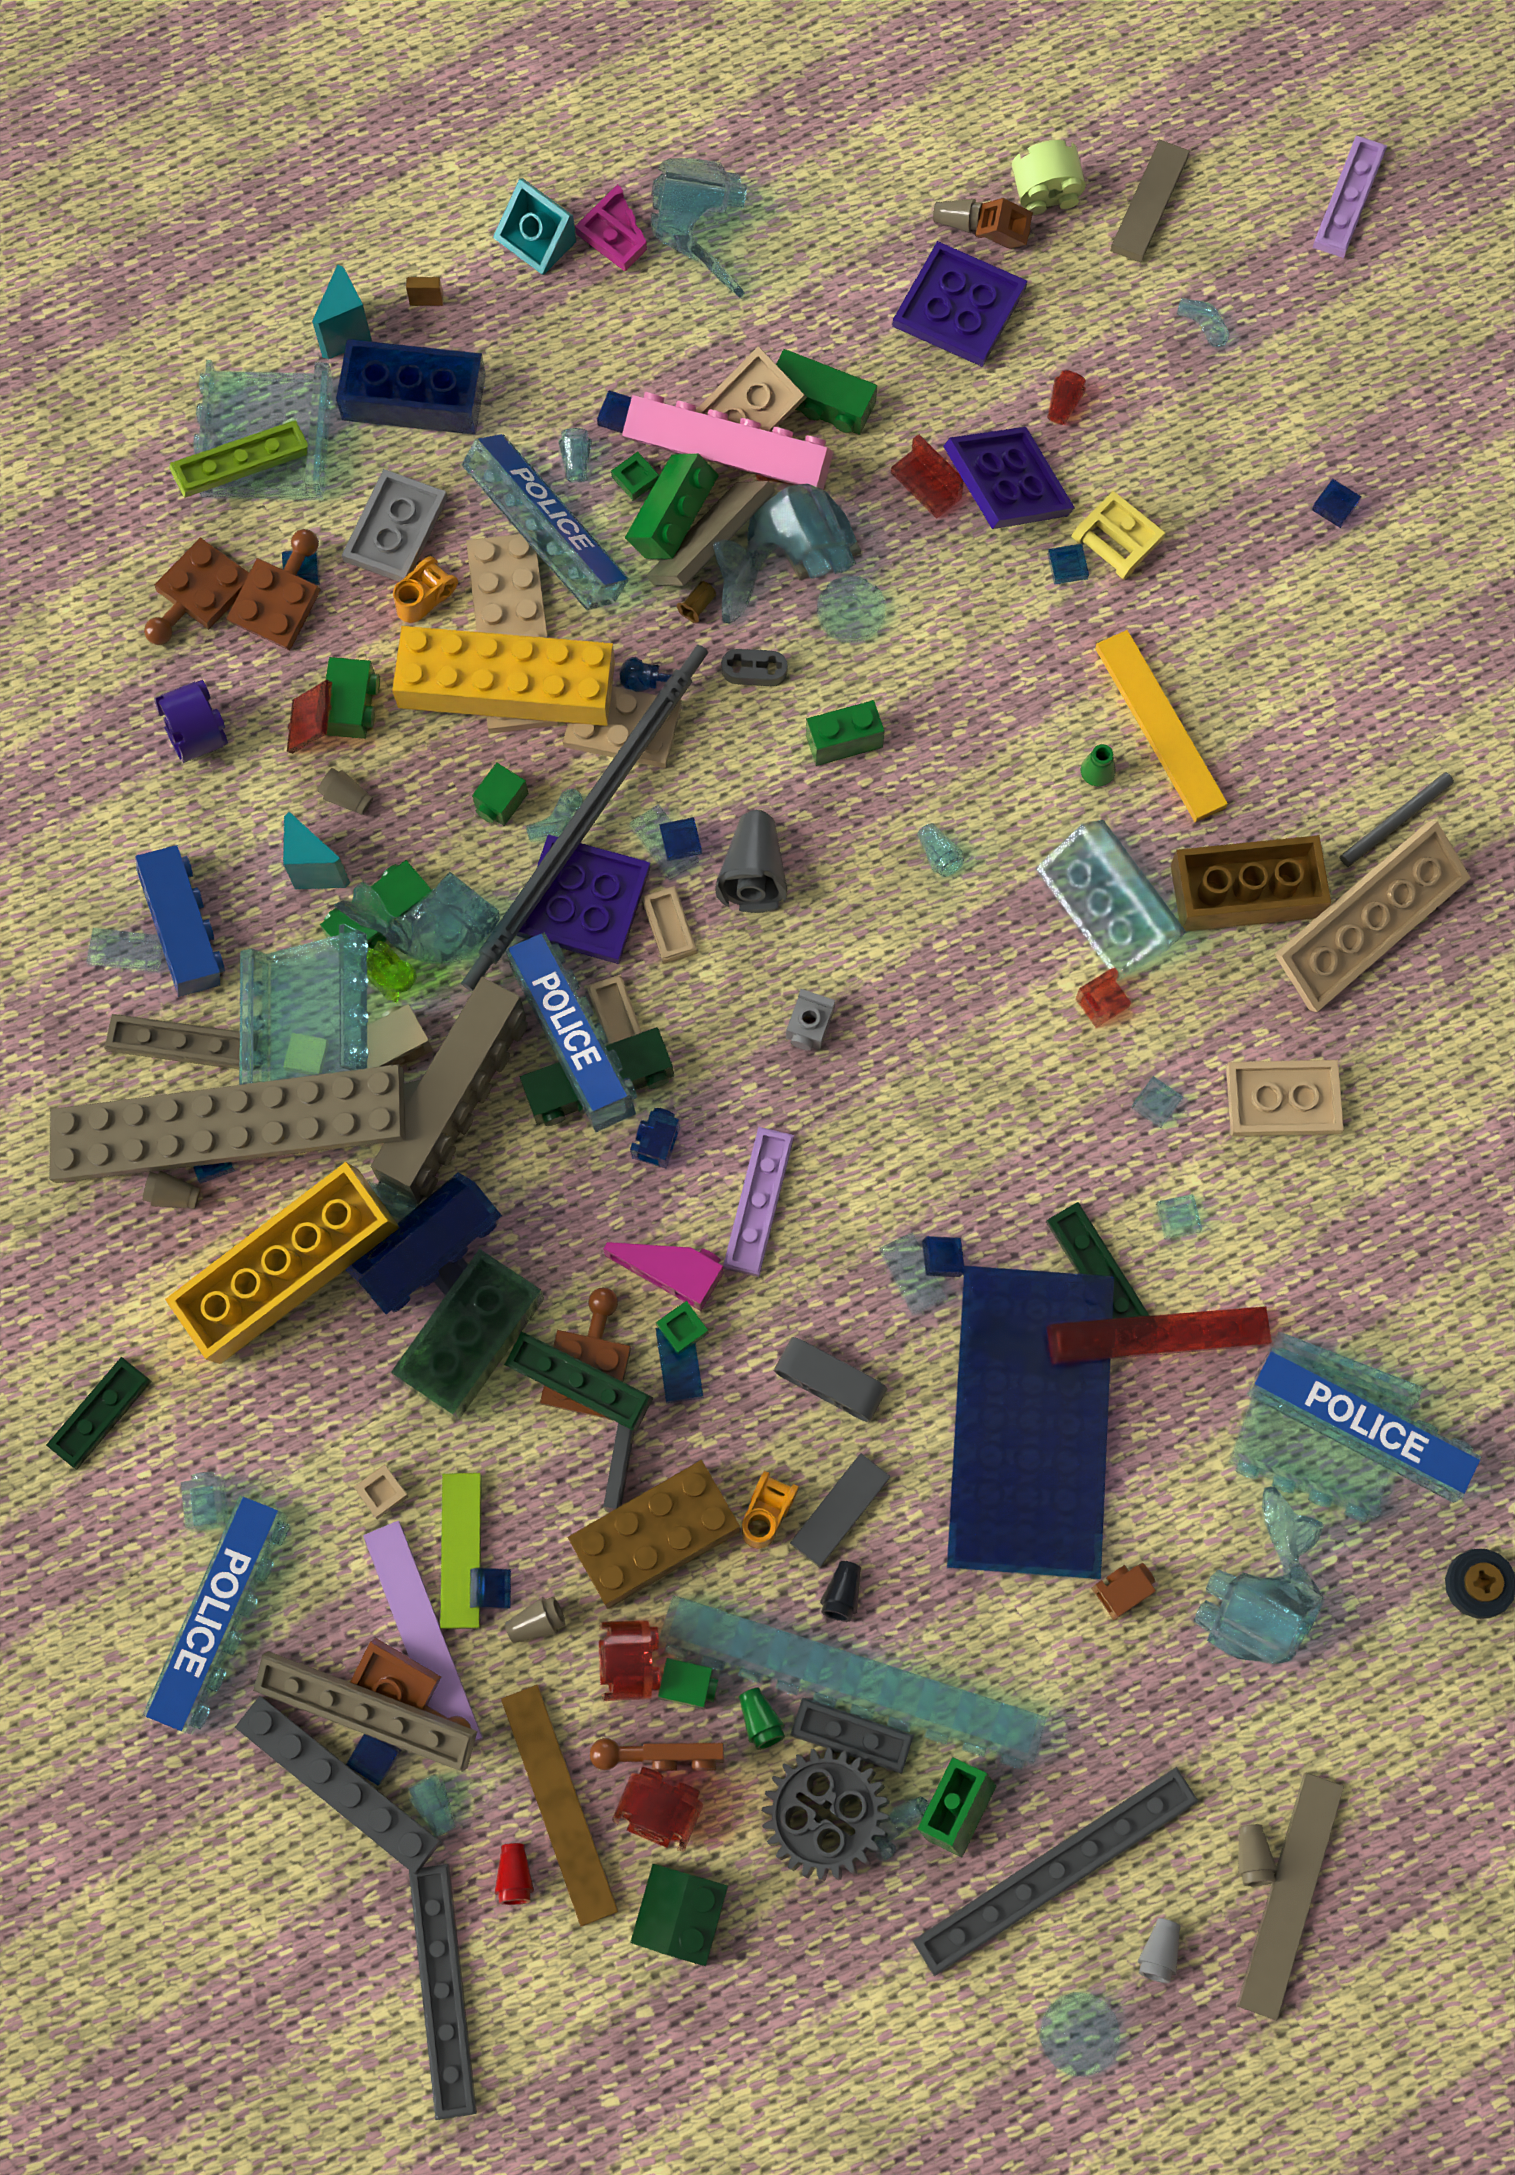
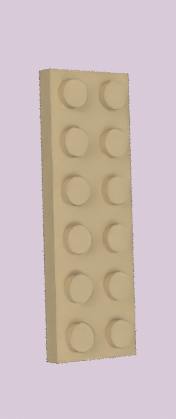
(507, 600)
(1372, 916)

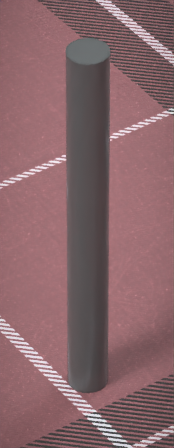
(1396, 819)

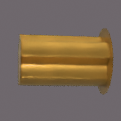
(697, 601)

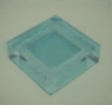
(1157, 1102)
(1179, 1216)

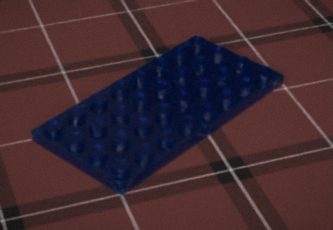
(1027, 1428)

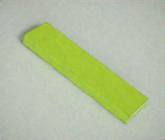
(239, 458)
(460, 1548)

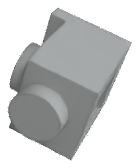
(814, 1006)

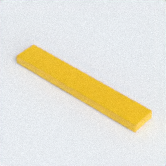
(1161, 726)

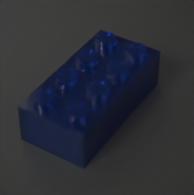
(411, 386)
(424, 1243)

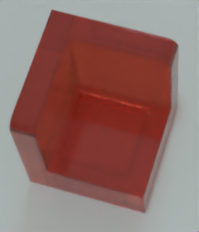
(1102, 998)

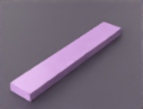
(417, 1619)

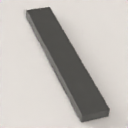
(442, 1992)

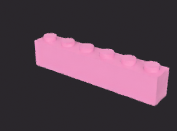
(727, 442)

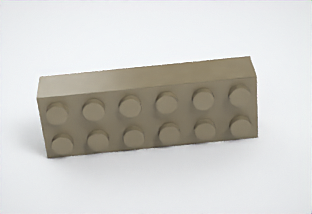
(452, 1089)

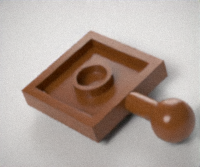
(198, 584)
(275, 599)
(592, 1350)
(398, 1678)
(606, 1755)

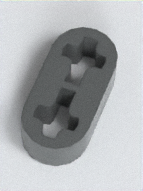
(754, 667)

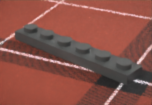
(338, 1785)

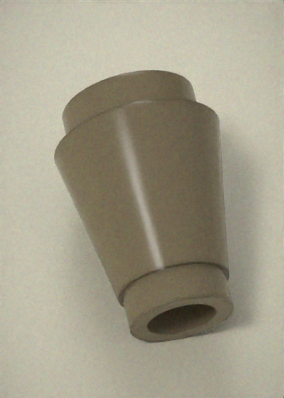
(958, 214)
(344, 792)
(169, 1191)
(536, 1621)
(1254, 1857)

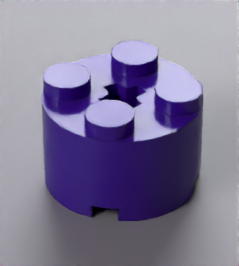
(191, 721)

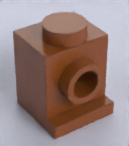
(1004, 223)
(1125, 1589)

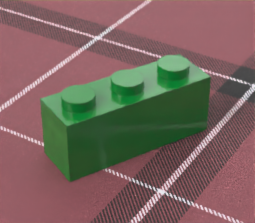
(830, 392)
(671, 506)
(399, 891)

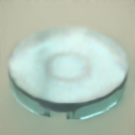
(847, 619)
(1070, 2024)

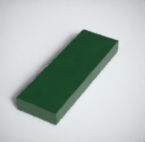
(98, 1413)

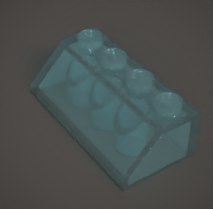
(1110, 898)

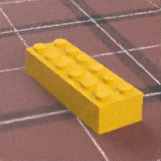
(504, 675)
(282, 1263)

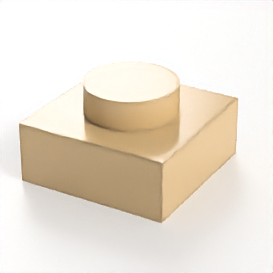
(381, 1491)

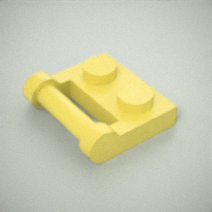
(1124, 526)

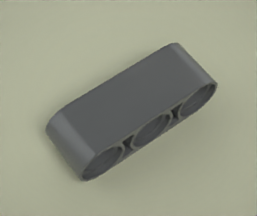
(830, 1379)

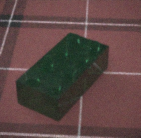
(468, 1335)

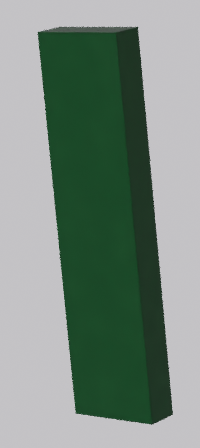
(1092, 1257)
(579, 1381)

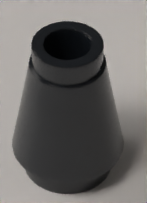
(842, 1593)

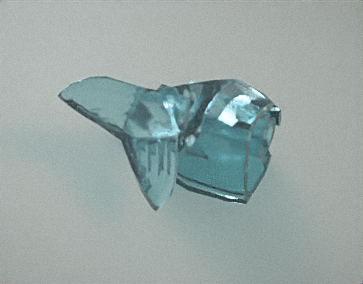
(684, 194)
(799, 521)
(437, 930)
(1267, 1616)

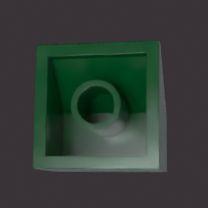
(679, 1914)

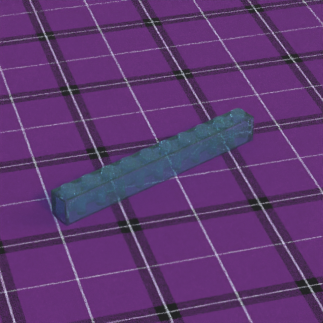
(852, 1680)

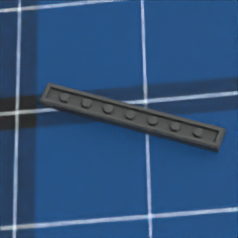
(1054, 1871)

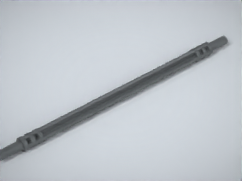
(584, 818)

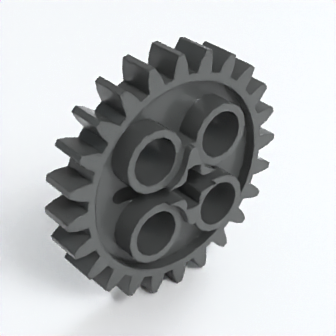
(845, 1784)

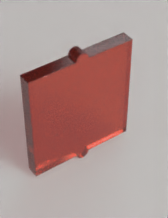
(309, 716)

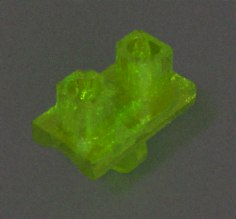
(389, 972)

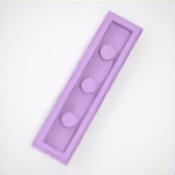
(1349, 196)
(758, 1202)

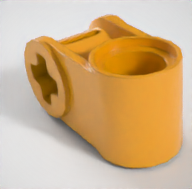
(425, 584)
(770, 1504)

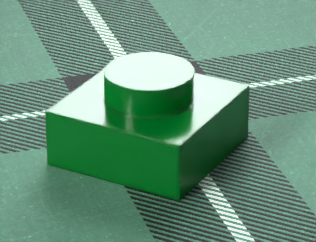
(635, 476)
(682, 1327)

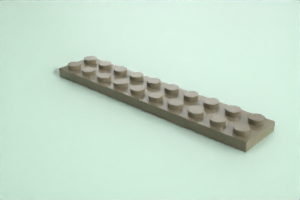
(227, 1124)

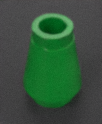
(1099, 766)
(760, 1719)

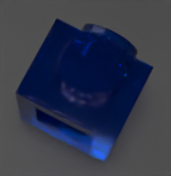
(656, 1138)

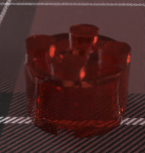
(627, 1660)
(659, 1809)

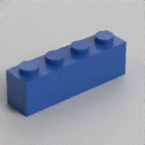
(178, 920)

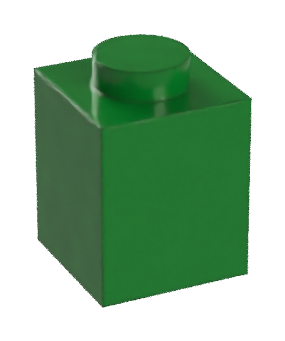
(499, 795)
(687, 1684)

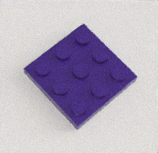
(959, 303)
(1008, 477)
(590, 902)

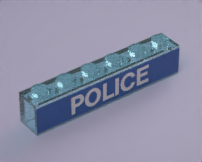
(545, 521)
(571, 1032)
(1364, 1425)
(216, 1616)

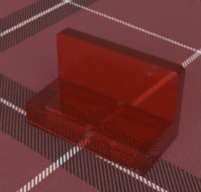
(929, 477)

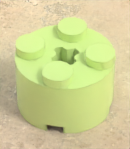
(1049, 176)

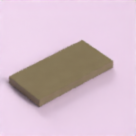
(717, 524)

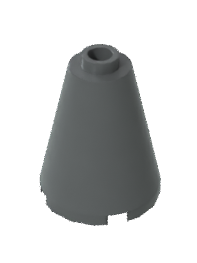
(753, 866)

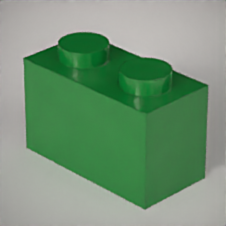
(351, 697)
(844, 732)
(957, 1807)

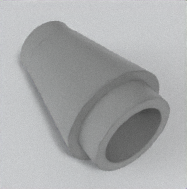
(1161, 1952)

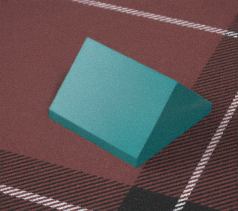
(535, 227)
(340, 316)
(309, 860)

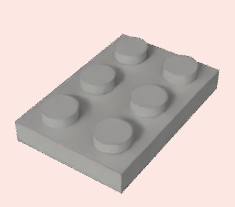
(394, 526)

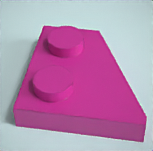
(613, 230)

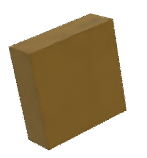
(424, 291)

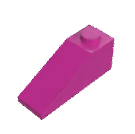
(674, 1269)

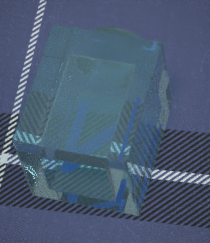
(205, 1502)

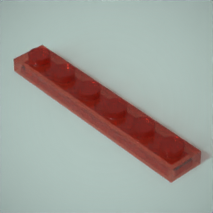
(1158, 1334)

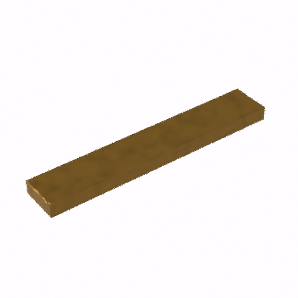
(559, 1805)

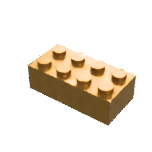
(1250, 883)
(654, 1534)

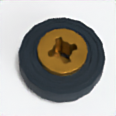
(1467, 1588)

